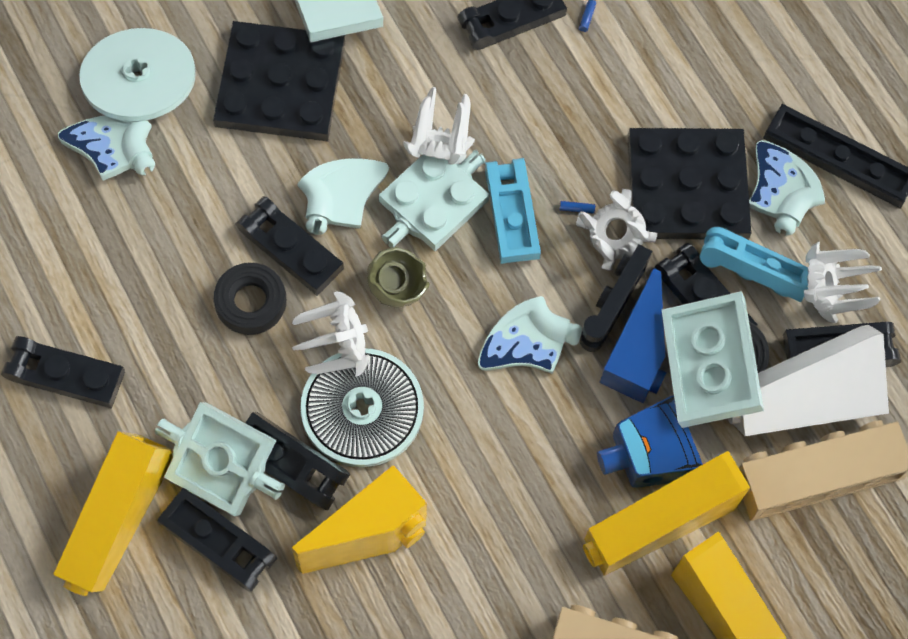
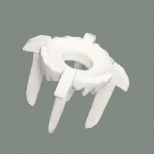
(438, 143)
(622, 210)
(823, 281)
(348, 334)

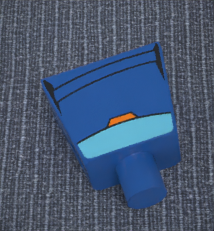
(651, 447)

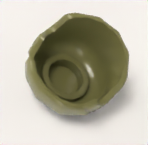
(397, 277)

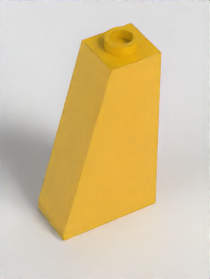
(113, 512)
(666, 514)
(724, 593)

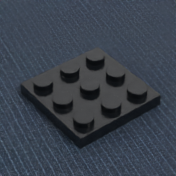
(279, 82)
(689, 180)

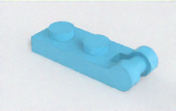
(512, 211)
(754, 263)

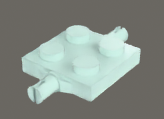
(433, 199)
(219, 458)

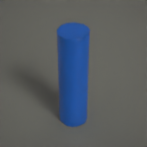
(587, 16)
(577, 207)

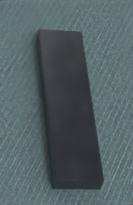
(839, 155)

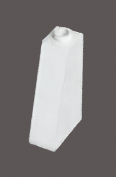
(823, 385)

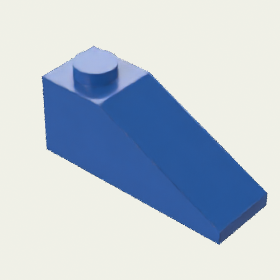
(640, 348)

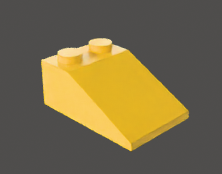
(367, 526)

